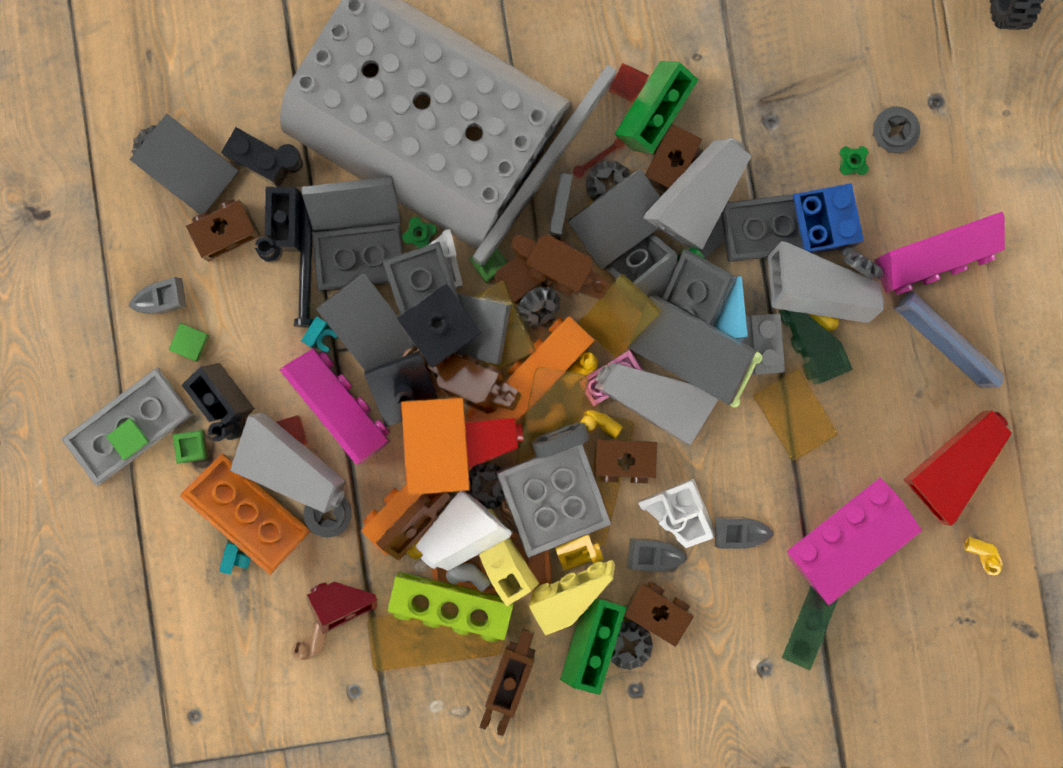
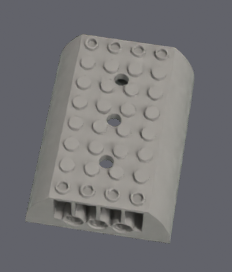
(379, 132)

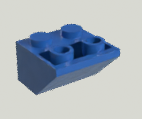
(828, 218)

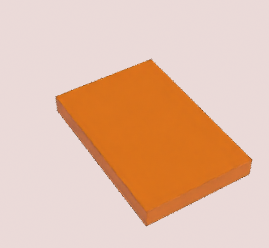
(435, 446)

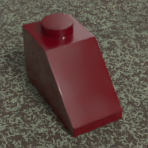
(338, 604)

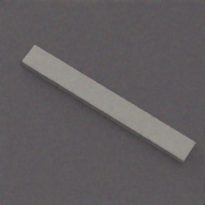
(544, 166)

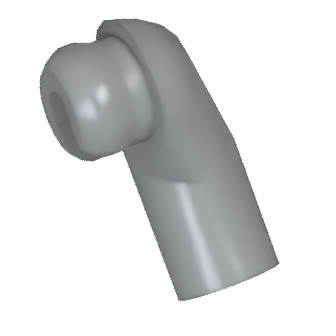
(468, 572)

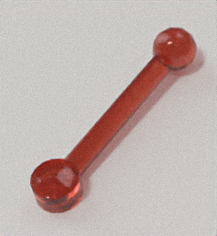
(579, 171)

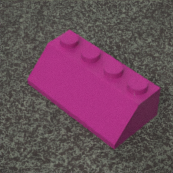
(942, 253)
(336, 406)
(854, 541)

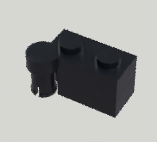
(261, 158)
(281, 223)
(219, 400)

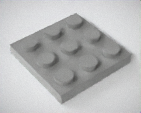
(553, 499)

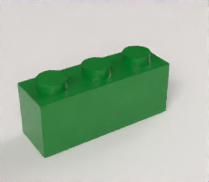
(656, 106)
(593, 646)

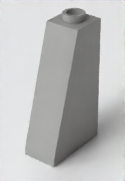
(700, 194)
(820, 287)
(665, 402)
(285, 465)

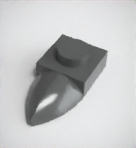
(160, 297)
(740, 533)
(653, 555)

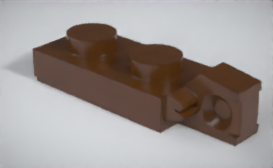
(412, 524)

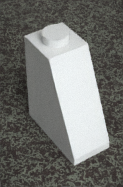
(461, 533)

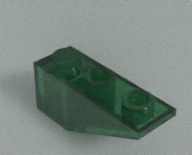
(820, 350)
(808, 630)

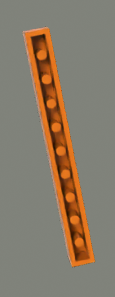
(556, 352)

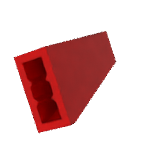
(491, 439)
(958, 467)

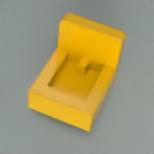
(578, 552)

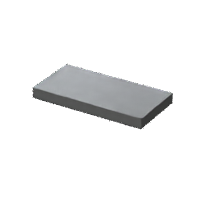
(152, 406)

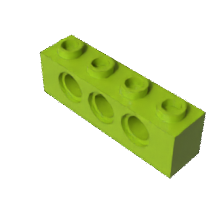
(467, 600)

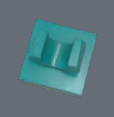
(316, 333)
(232, 557)

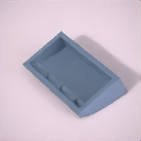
(949, 341)

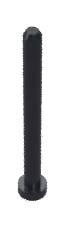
(303, 319)

